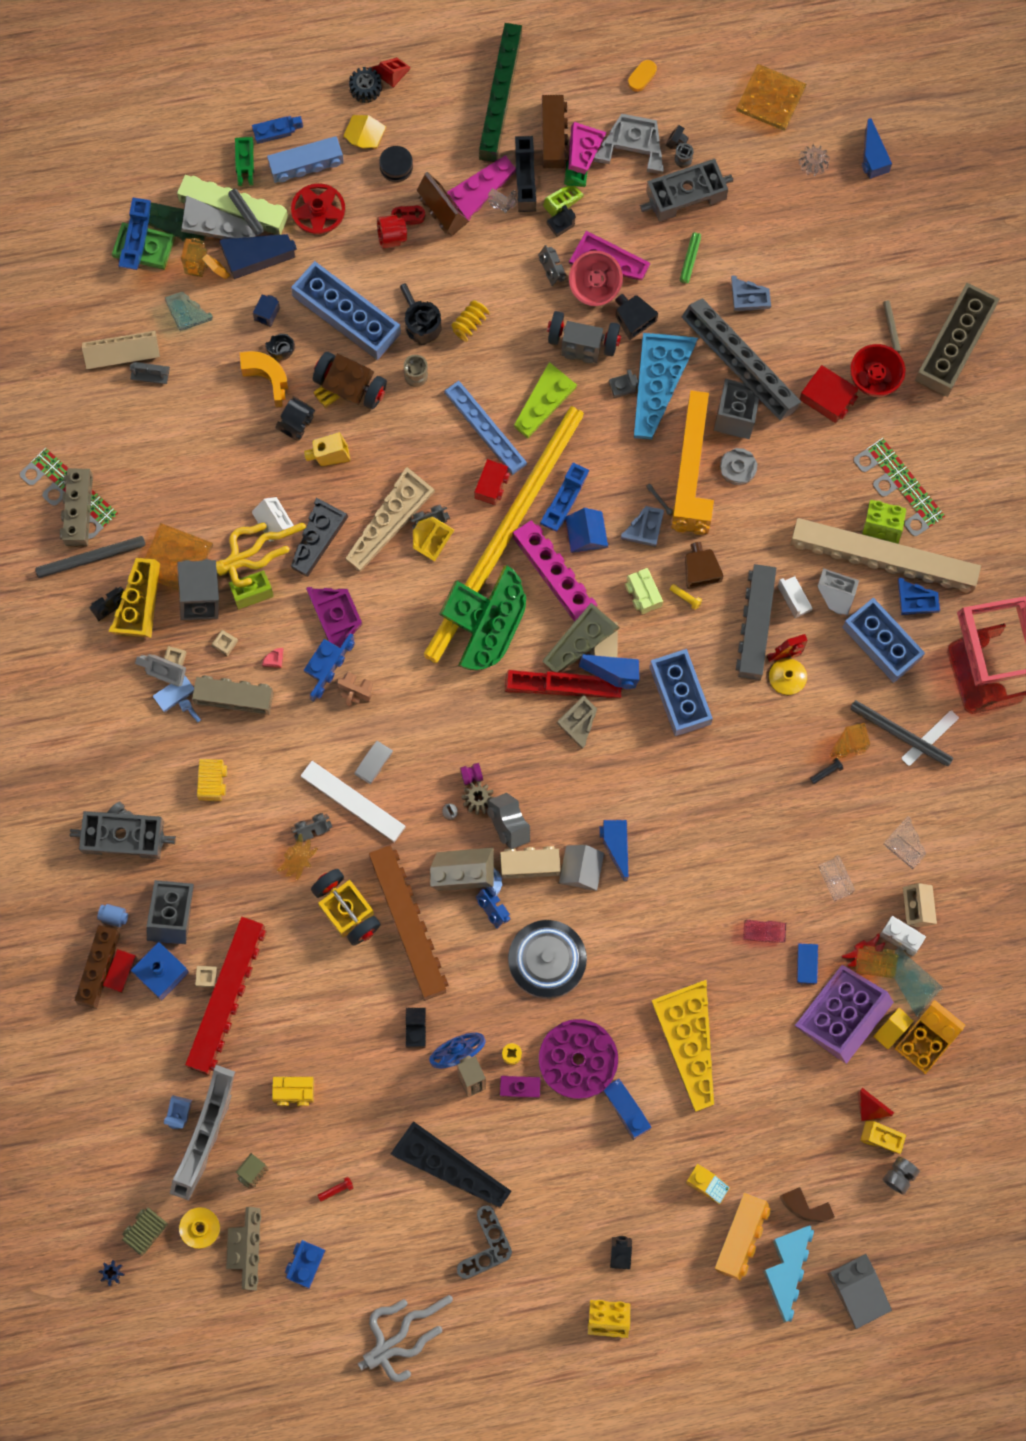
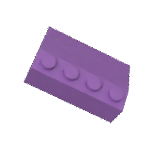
(844, 1013)

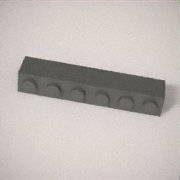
(757, 622)

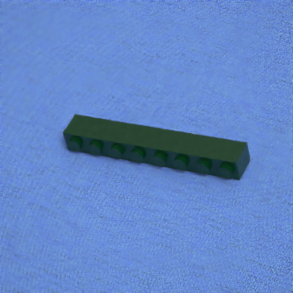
(500, 92)

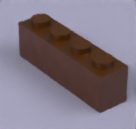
(553, 131)

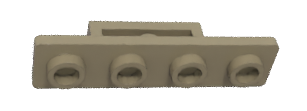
(244, 1248)

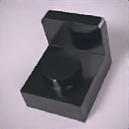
(562, 221)

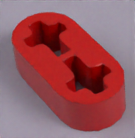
(408, 214)

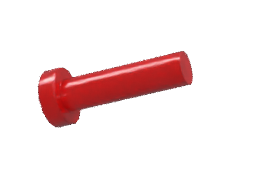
(347, 1184)

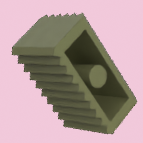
(251, 1171)
(144, 1231)

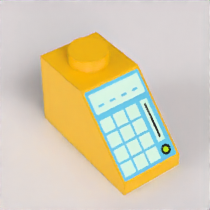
(707, 1184)

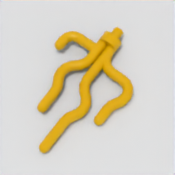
(237, 560)

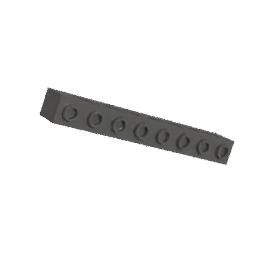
(741, 359)

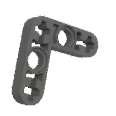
(495, 1260)

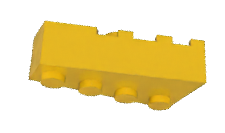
(138, 601)

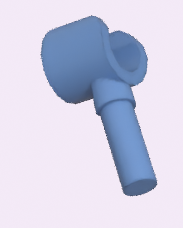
(186, 705)

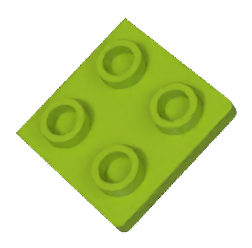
(884, 521)

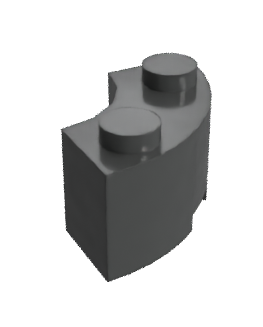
(508, 820)

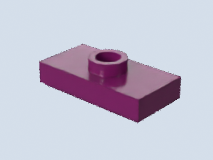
(520, 1086)

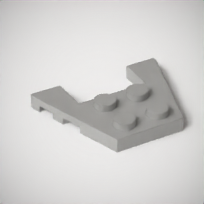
(633, 135)

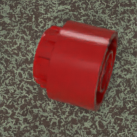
(391, 231)

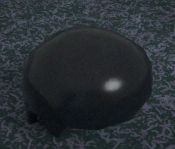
(280, 346)

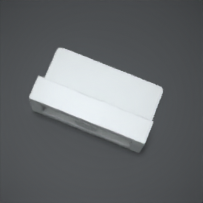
(273, 515)
(794, 596)

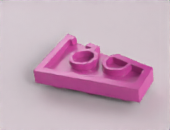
(583, 146)

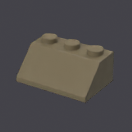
(462, 869)

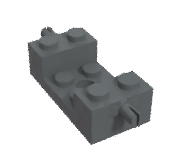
(668, 195)
(142, 837)

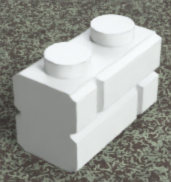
(902, 936)

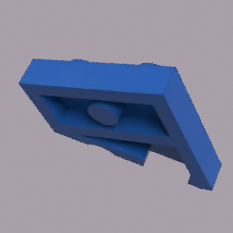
(917, 599)

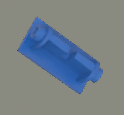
(495, 914)

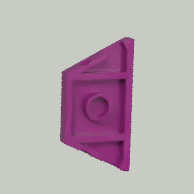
(335, 613)

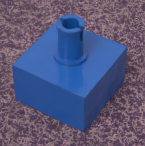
(160, 971)

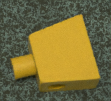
(329, 450)

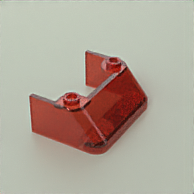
(985, 696)

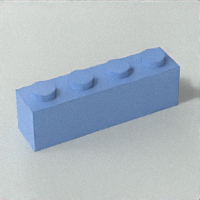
(305, 159)

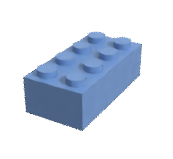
(883, 640)
(680, 692)

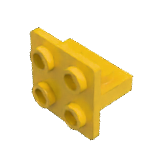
(609, 1318)

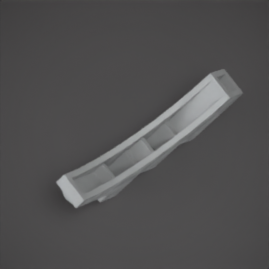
(205, 1133)

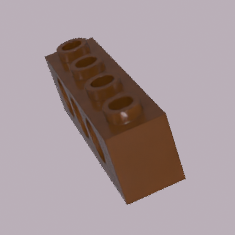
(97, 967)

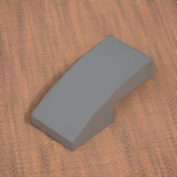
(373, 762)

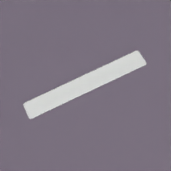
(949, 719)

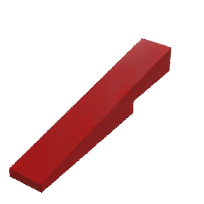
(559, 684)

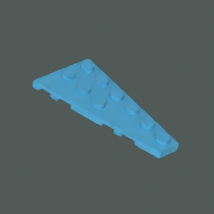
(660, 371)

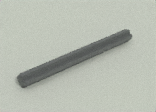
(90, 556)
(901, 733)

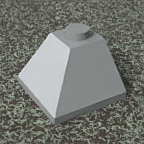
(837, 591)

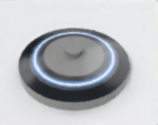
(547, 959)

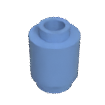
(112, 915)

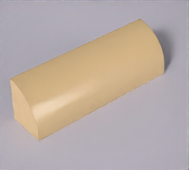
(120, 349)

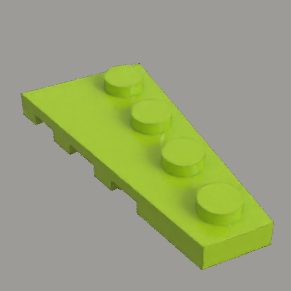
(545, 399)

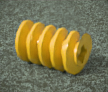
(468, 319)

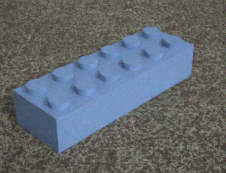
(346, 310)

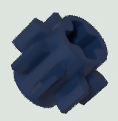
(108, 1268)

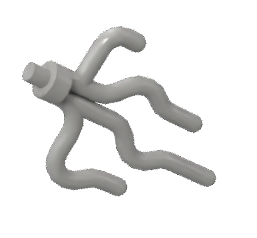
(381, 1352)

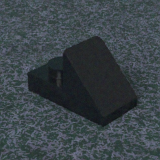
(415, 1027)

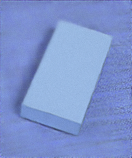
(173, 694)

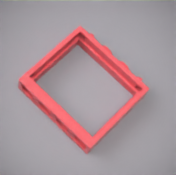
(972, 641)

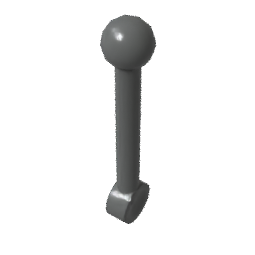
(669, 511)

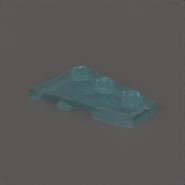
(915, 983)

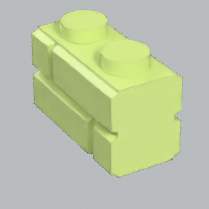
(644, 591)

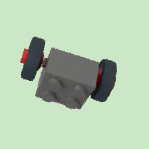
(582, 340)

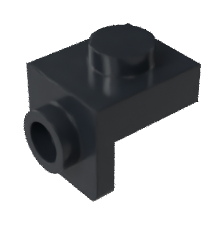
(621, 1252)

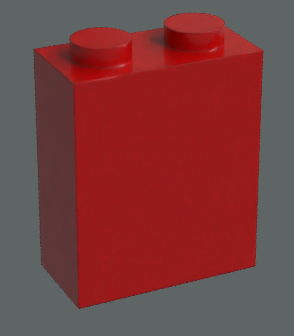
(829, 394)

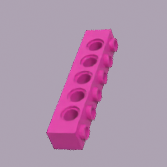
(530, 532)

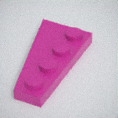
(474, 191)

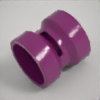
(471, 773)

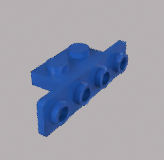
(325, 662)

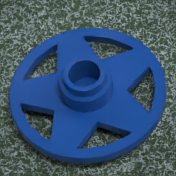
(457, 1050)

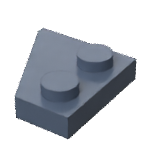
(749, 295)
(645, 527)

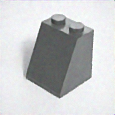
(198, 590)

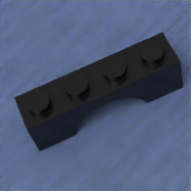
(525, 174)

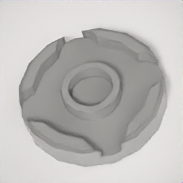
(738, 466)

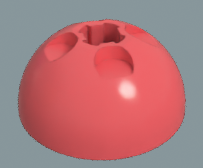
(587, 274)

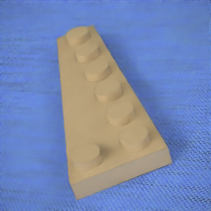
(398, 507)

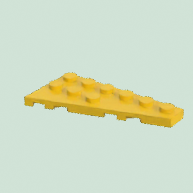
(687, 1032)

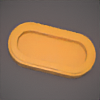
(642, 75)

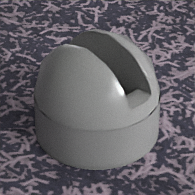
(446, 814)

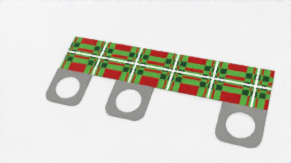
(52, 467)
(901, 478)

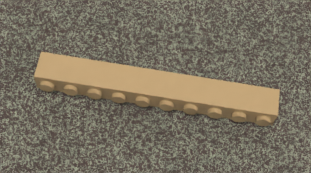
(885, 555)

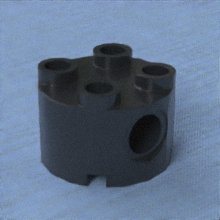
(423, 322)
(294, 418)

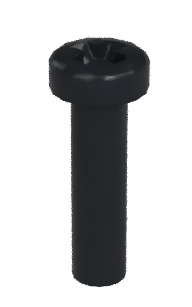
(407, 294)
(827, 771)

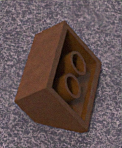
(441, 204)

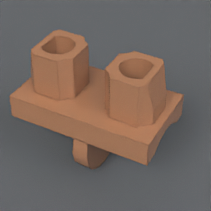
(347, 685)

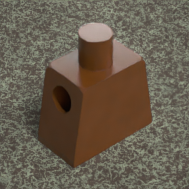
(701, 567)

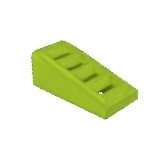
(554, 207)

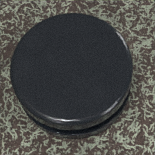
(396, 163)

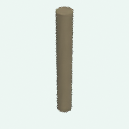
(891, 326)

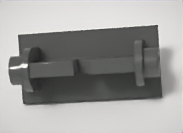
(549, 258)
(149, 372)
(436, 512)
(318, 823)

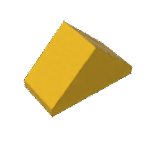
(893, 1028)

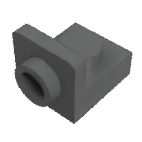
(623, 384)

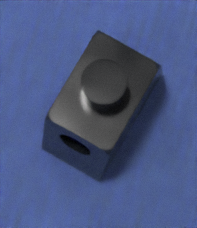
(634, 315)

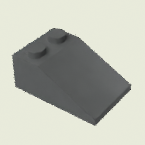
(736, 410)
(169, 912)
(860, 1291)

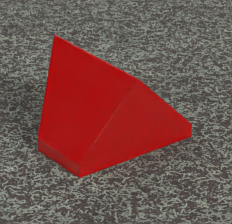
(391, 70)

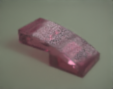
(764, 931)

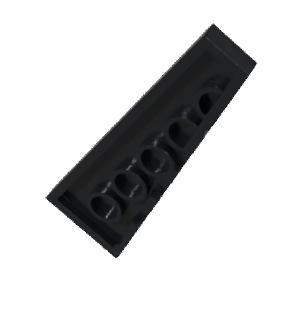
(441, 1161)

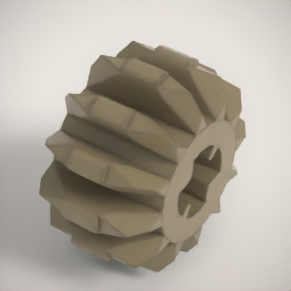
(470, 795)

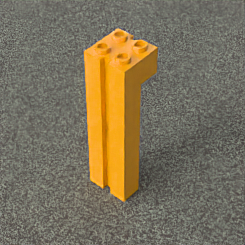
(691, 512)

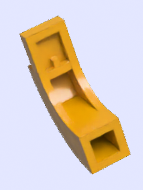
(263, 365)

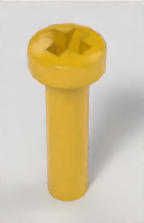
(687, 597)

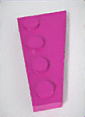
(631, 265)

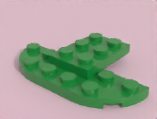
(488, 620)

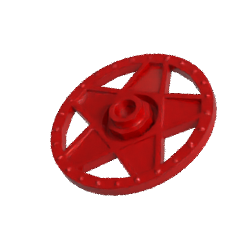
(318, 208)

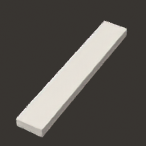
(353, 801)

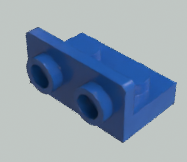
(305, 1263)

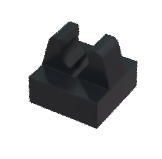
(677, 137)

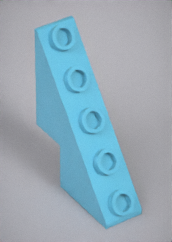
(785, 1276)

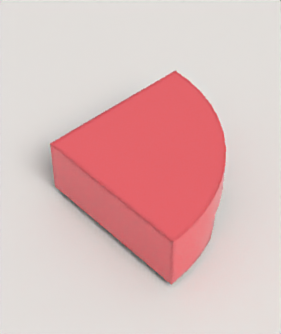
(274, 658)

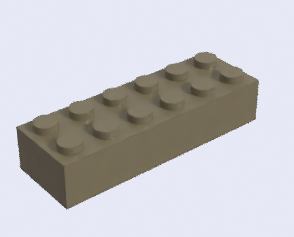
(957, 339)

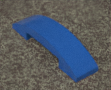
(136, 233)
(565, 497)

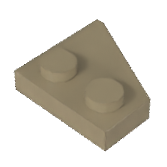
(578, 721)

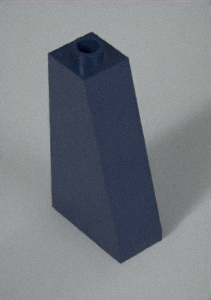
(256, 253)

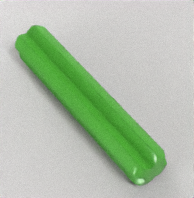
(690, 257)

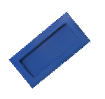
(807, 963)

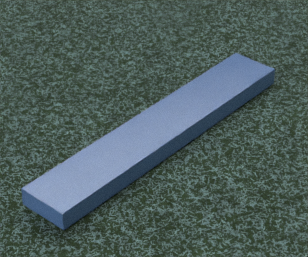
(485, 427)

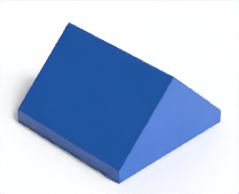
(586, 530)

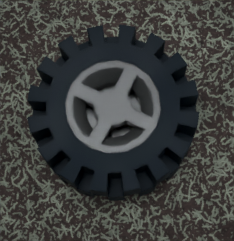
(367, 78)

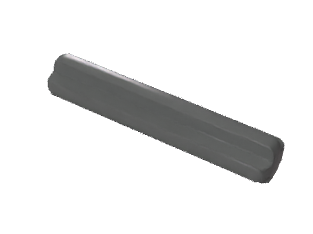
(245, 211)

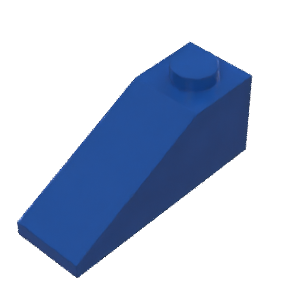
(875, 157)
(614, 670)
(615, 841)
(627, 1109)

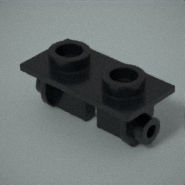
(102, 608)

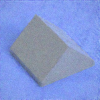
(581, 867)

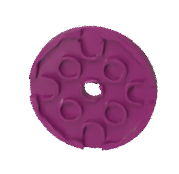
(575, 1038)

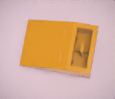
(930, 1037)

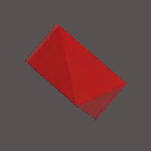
(871, 1107)

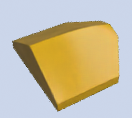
(364, 131)
(431, 537)

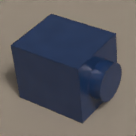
(266, 310)

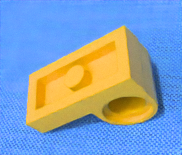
(882, 1136)

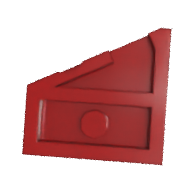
(791, 647)

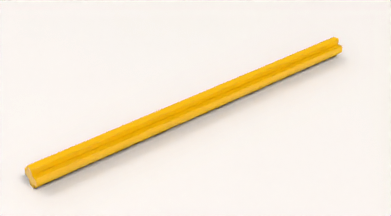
(509, 524)

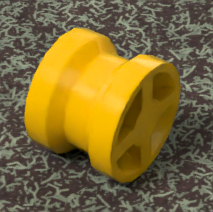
(513, 1052)

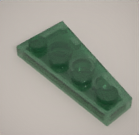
(170, 220)

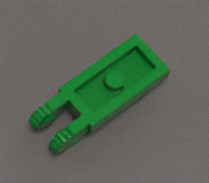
(244, 159)

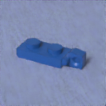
(276, 128)

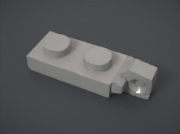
(162, 669)

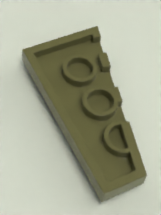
(582, 636)

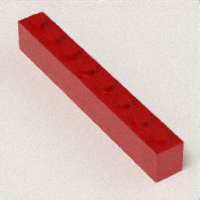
(225, 996)

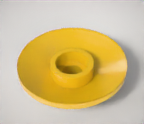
(784, 684)
(192, 1220)

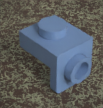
(178, 1112)

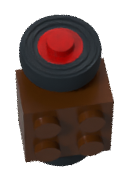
(349, 379)

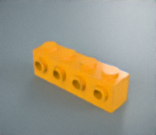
(742, 1237)

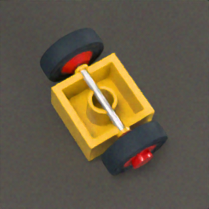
(345, 907)

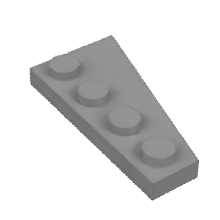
(212, 222)

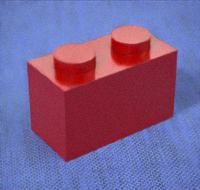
(491, 482)

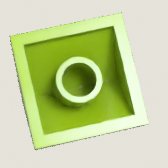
(256, 592)

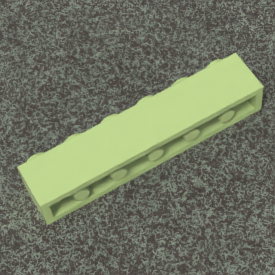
(269, 216)

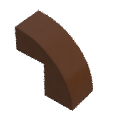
(797, 1204)

